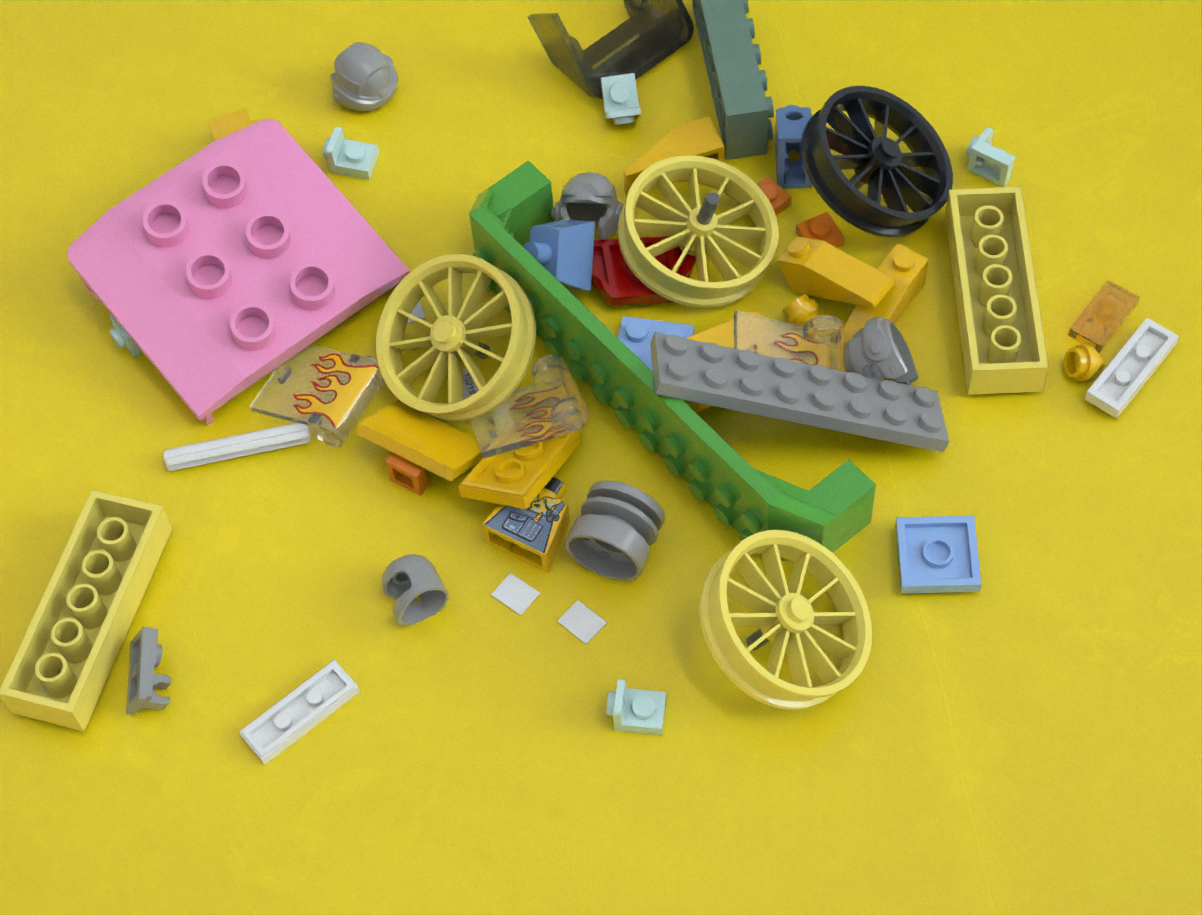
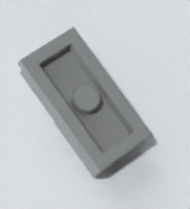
(144, 656)

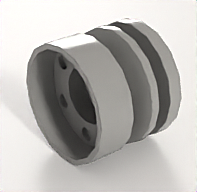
(615, 530)

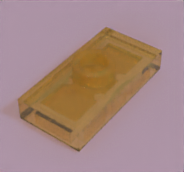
(1103, 316)

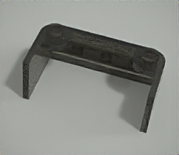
(634, 46)

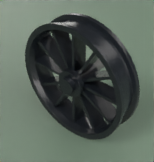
(876, 161)

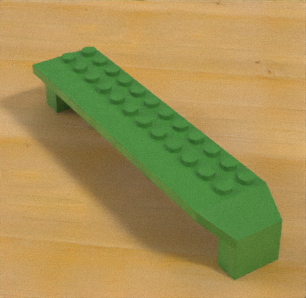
(690, 447)

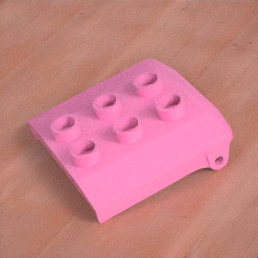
(233, 263)

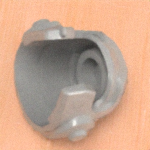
(363, 78)
(589, 198)
(880, 352)

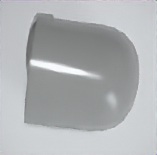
(406, 580)

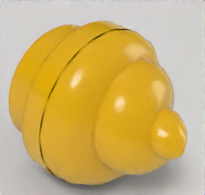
(801, 310)
(1082, 362)

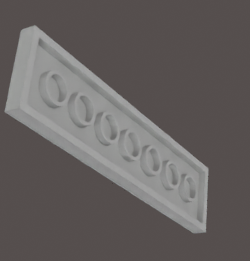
(797, 392)

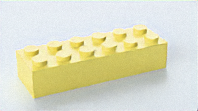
(995, 291)
(86, 610)

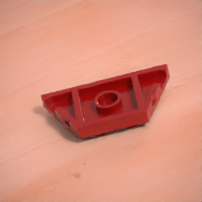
(619, 284)

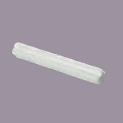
(236, 446)

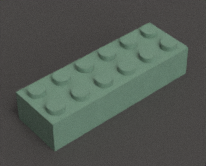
(735, 76)

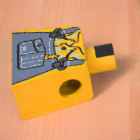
(532, 532)

